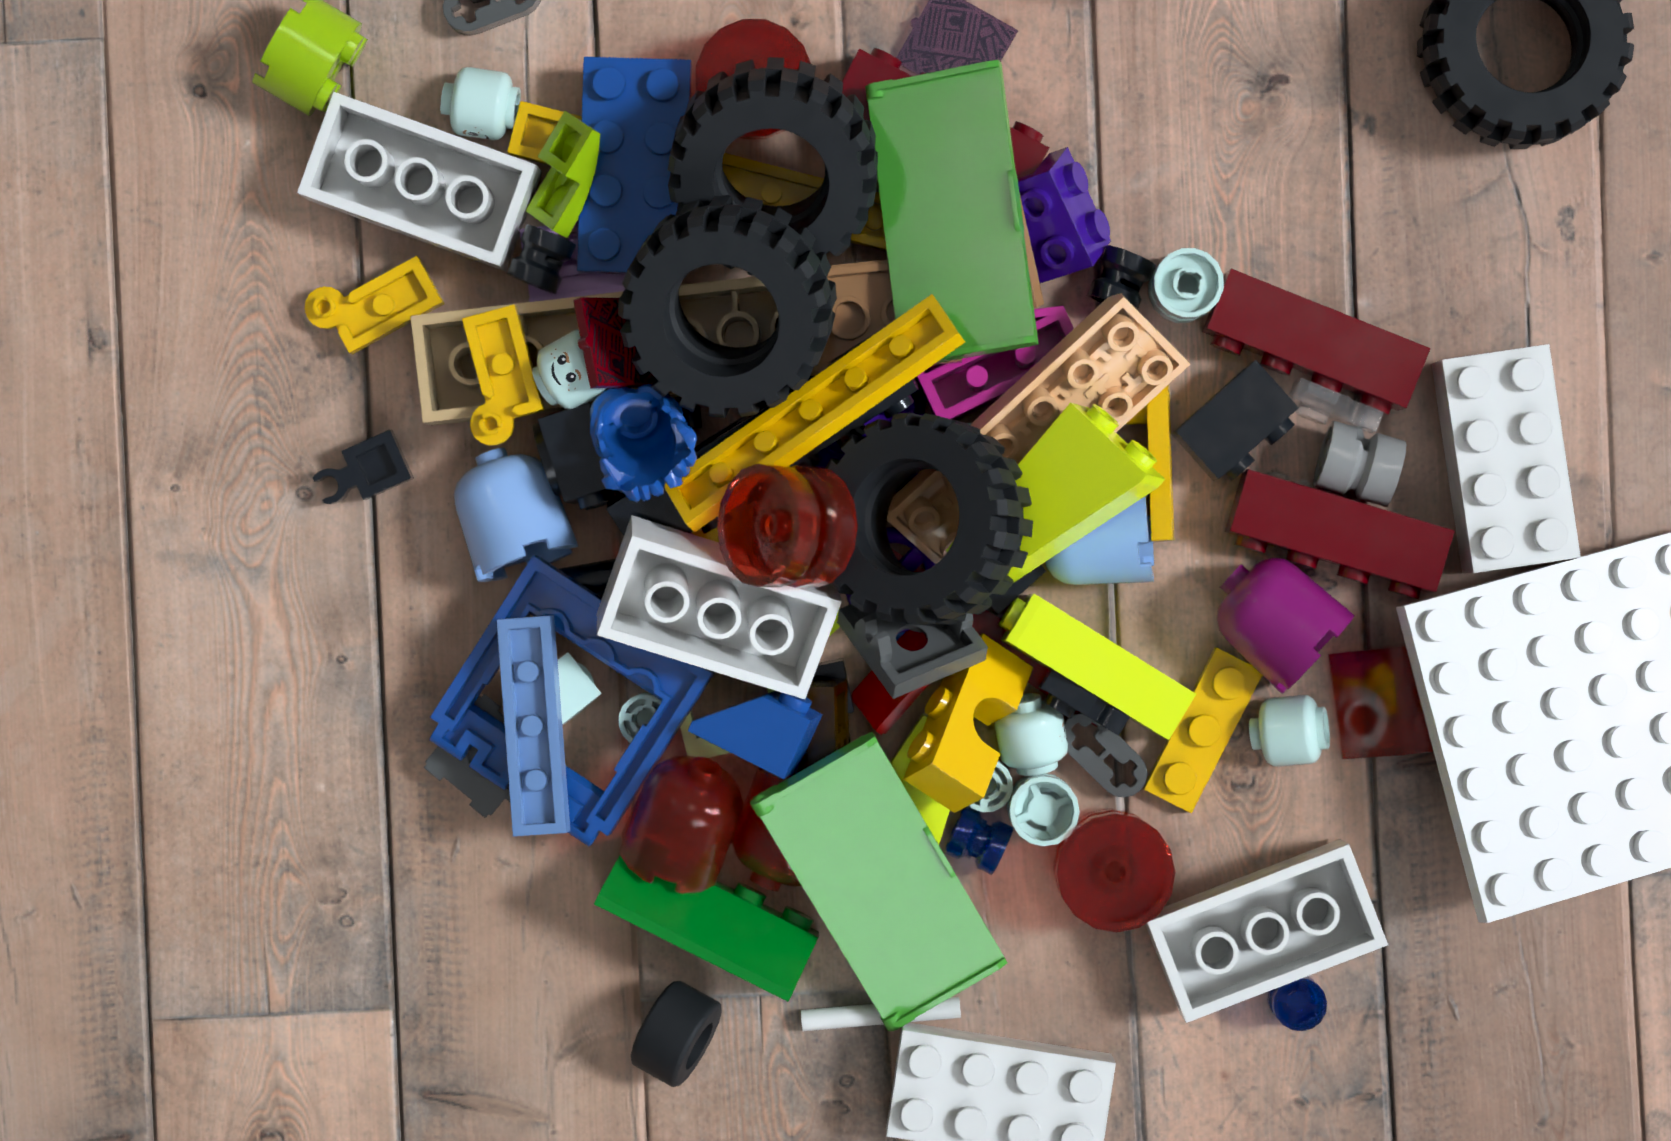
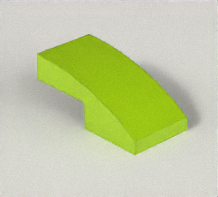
(573, 159)

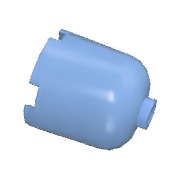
(510, 514)
(1111, 553)

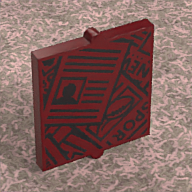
(604, 352)

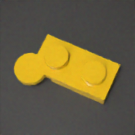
(376, 306)
(502, 372)

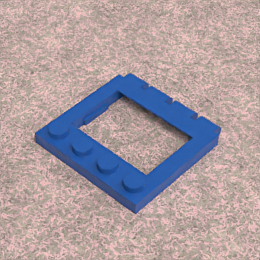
(546, 592)

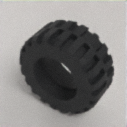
(789, 102)
(1517, 117)
(690, 362)
(987, 529)

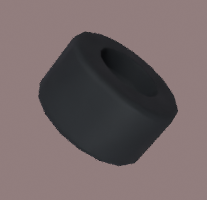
(676, 1033)

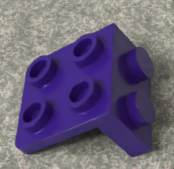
(1061, 217)

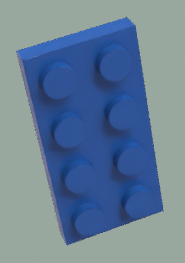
(636, 113)

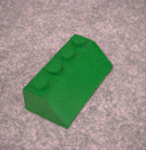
(718, 926)

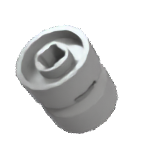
(1359, 463)

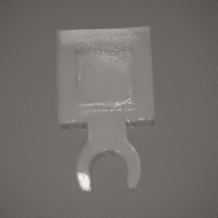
(1321, 403)

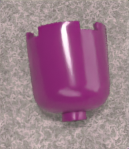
(1279, 619)

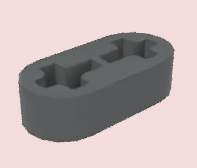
(489, 16)
(1094, 763)

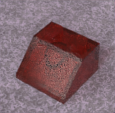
(1377, 703)

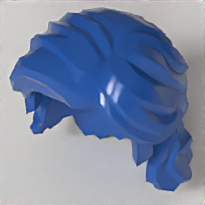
(641, 441)

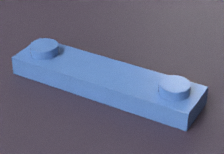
(533, 725)

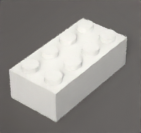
(419, 181)
(1505, 459)
(685, 604)
(1265, 930)
(996, 1088)

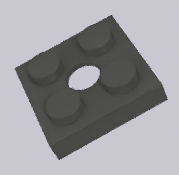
(900, 670)

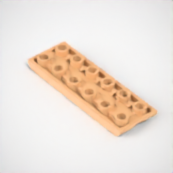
(1105, 361)

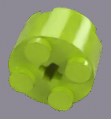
(309, 54)

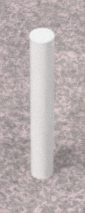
(868, 1015)

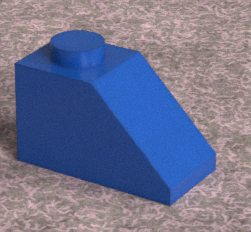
(763, 730)

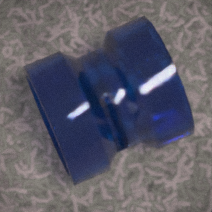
(977, 839)
(1305, 1005)

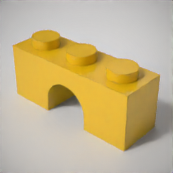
(948, 755)

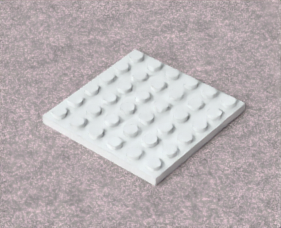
(1552, 723)

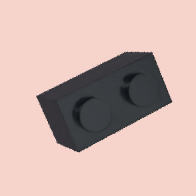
(1235, 422)

